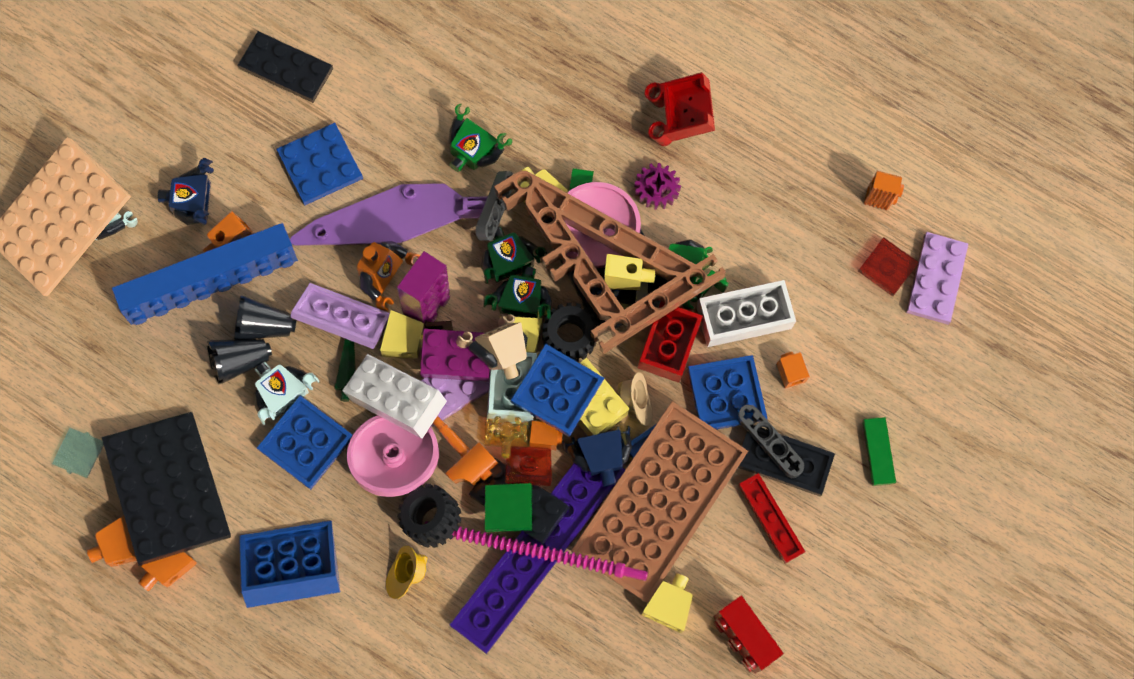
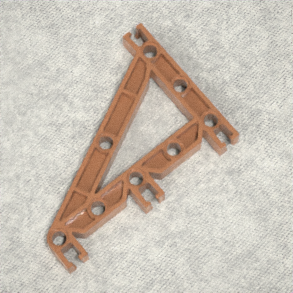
(547, 200)

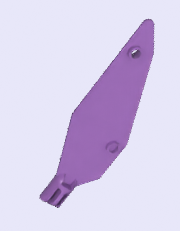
(391, 216)

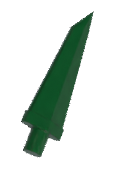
(346, 368)

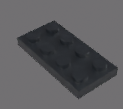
(285, 67)
(816, 463)
(546, 508)

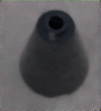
(261, 321)
(236, 357)

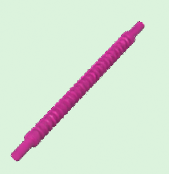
(619, 569)

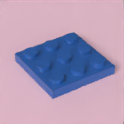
(319, 164)
(724, 389)
(557, 390)
(305, 442)

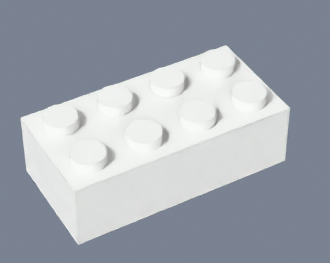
(746, 313)
(394, 396)

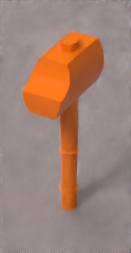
(474, 463)

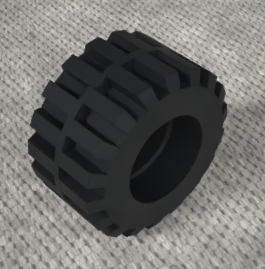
(570, 315)
(443, 523)

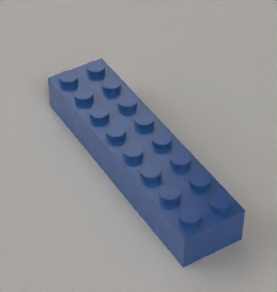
(205, 274)

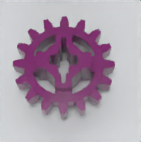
(648, 185)

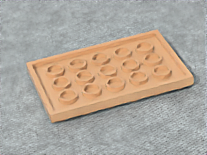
(59, 216)

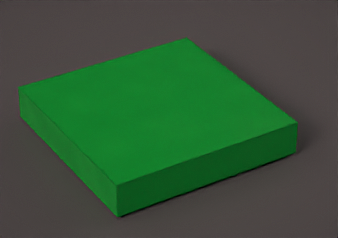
(508, 507)

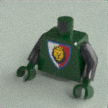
(509, 255)
(521, 296)

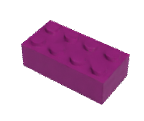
(424, 289)

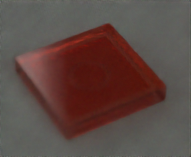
(888, 266)
(529, 466)

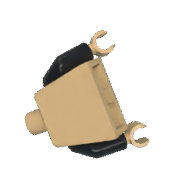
(499, 347)

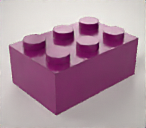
(447, 360)

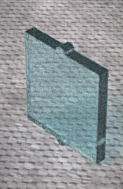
(78, 453)

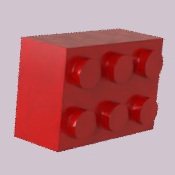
(670, 344)
(747, 635)

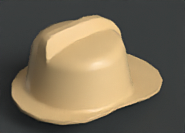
(636, 397)

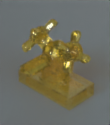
(506, 434)

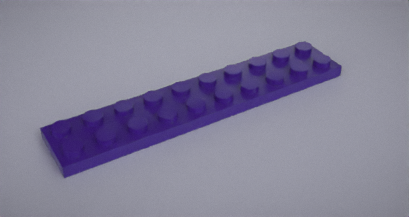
(518, 576)

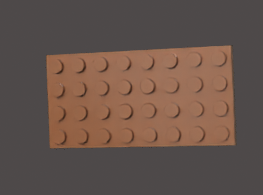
(661, 499)

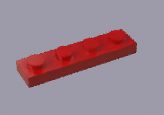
(771, 518)

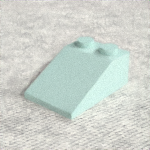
(503, 390)

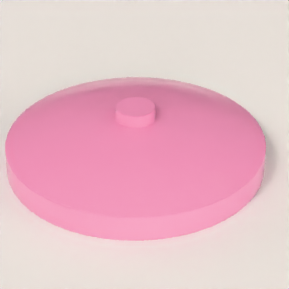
(611, 202)
(390, 459)

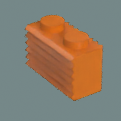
(884, 190)

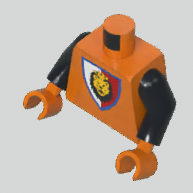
(378, 268)

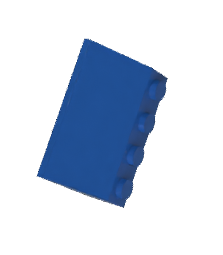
(288, 564)

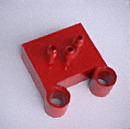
(686, 108)

